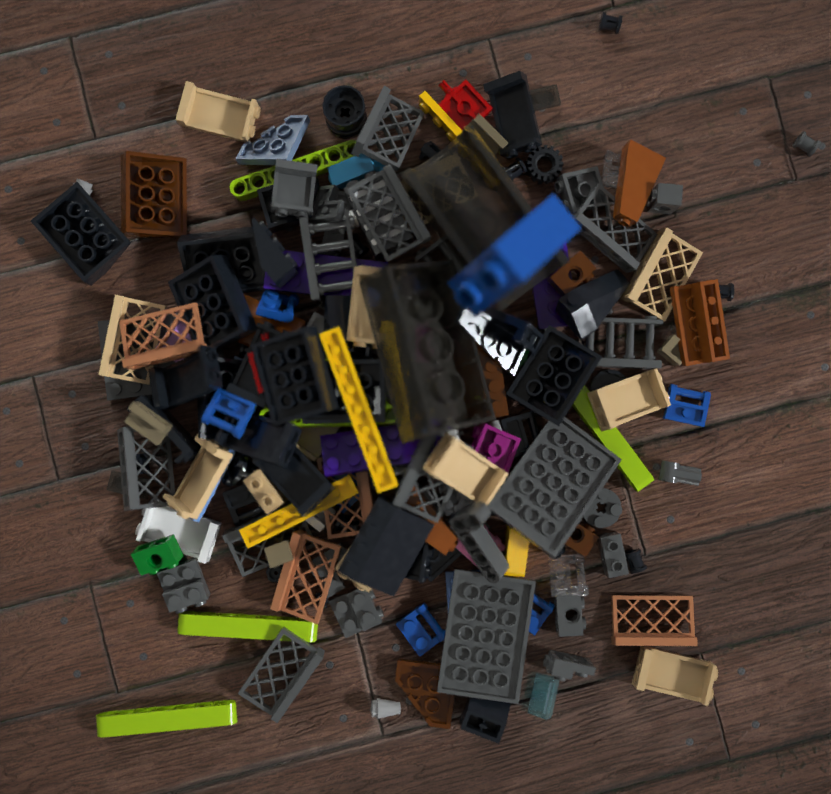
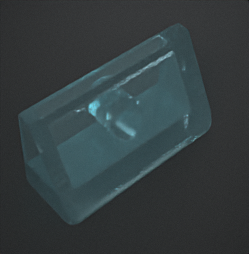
(543, 696)

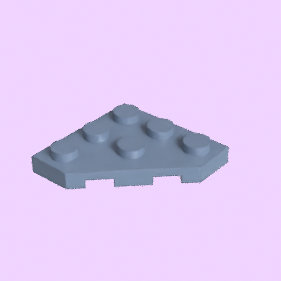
(275, 143)

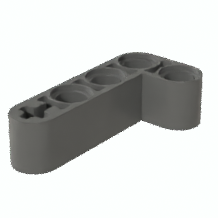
(477, 541)

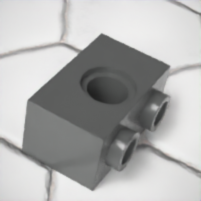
(665, 198)
(612, 554)
(569, 626)

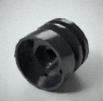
(344, 101)

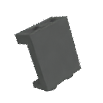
(293, 189)

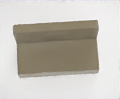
(488, 134)
(147, 423)

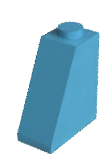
(352, 169)

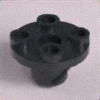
(238, 470)

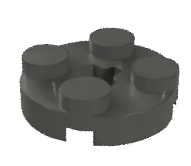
(612, 510)

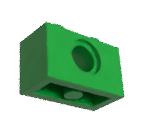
(165, 547)

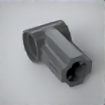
(675, 473)

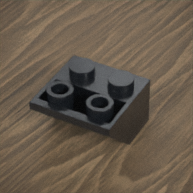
(485, 718)

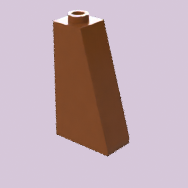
(636, 179)
(442, 535)

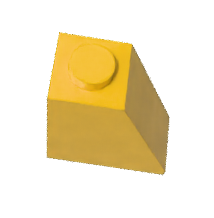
(515, 552)

